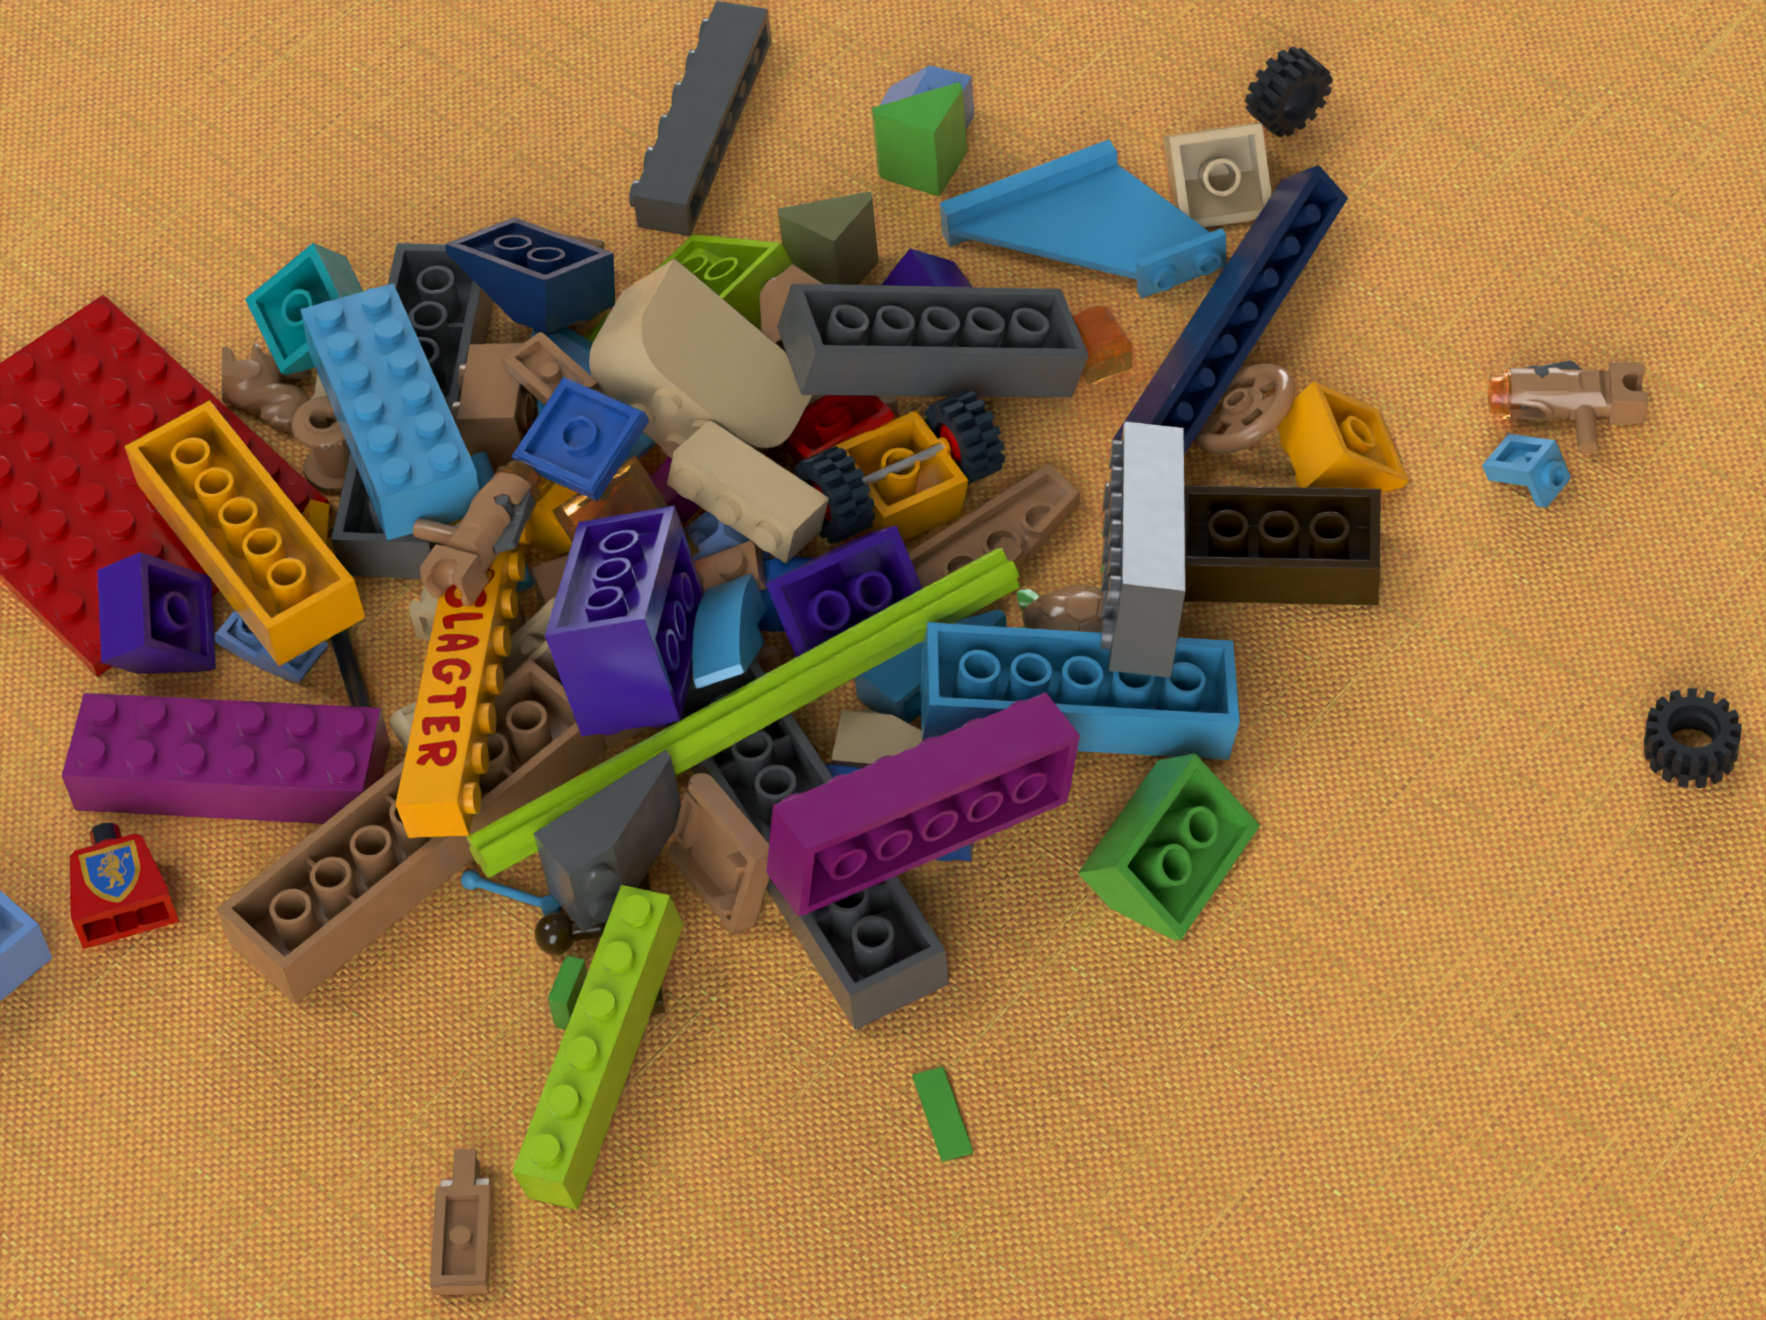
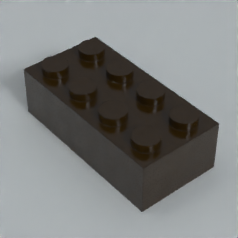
(1282, 545)

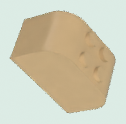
(694, 360)

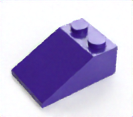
(843, 588)

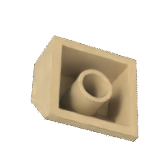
(1219, 173)

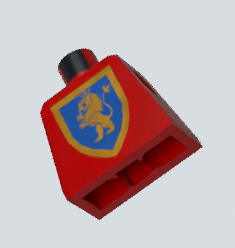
(116, 888)

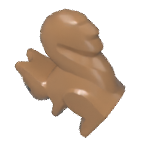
(258, 389)

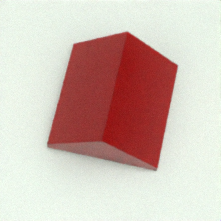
(835, 420)

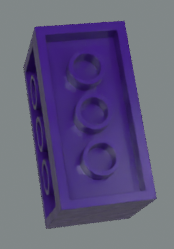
(626, 622)

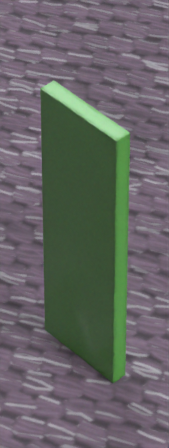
(942, 1114)

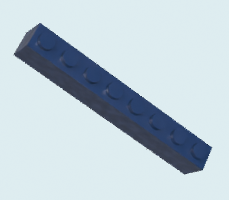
(1240, 304)

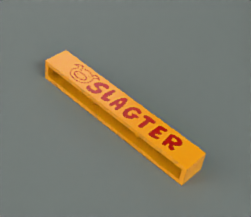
(457, 702)

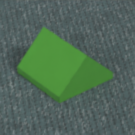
(921, 138)

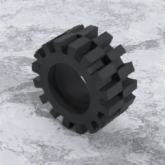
(1288, 91)
(1696, 714)

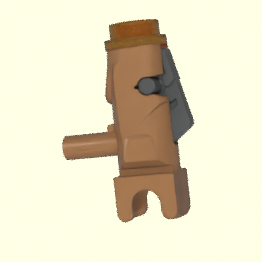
(1571, 393)
(488, 528)

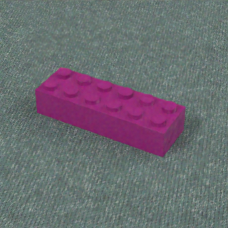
(222, 757)
(921, 803)

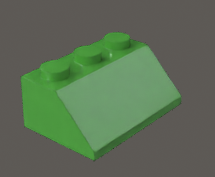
(1170, 846)

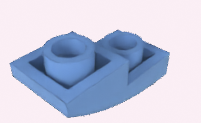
(240, 640)

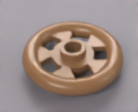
(1247, 410)

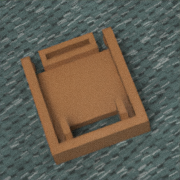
(720, 853)

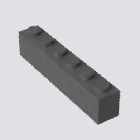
(701, 118)

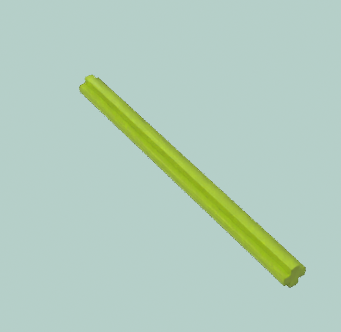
(760, 701)

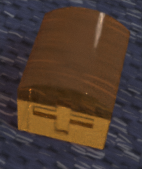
(1105, 342)

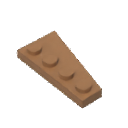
(1013, 520)

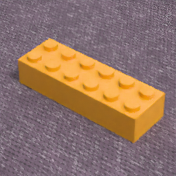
(245, 533)

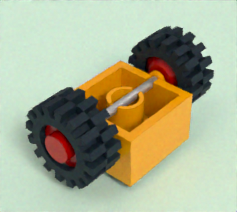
(906, 470)

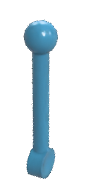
(471, 880)

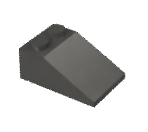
(609, 840)

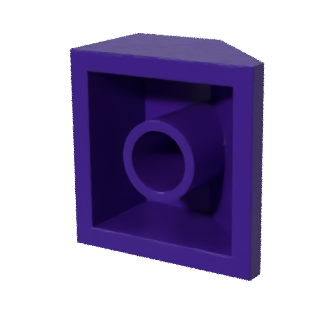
(155, 617)

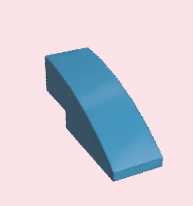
(727, 630)

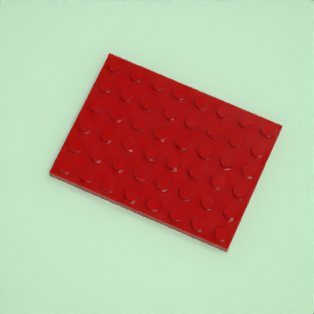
(66, 473)

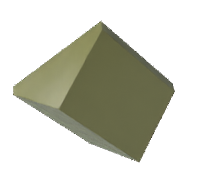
(831, 238)

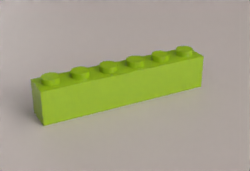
(598, 1048)

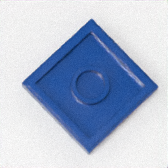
(581, 438)

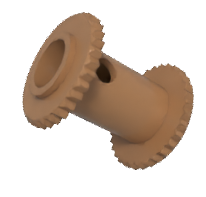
(328, 452)

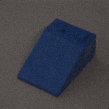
(537, 273)

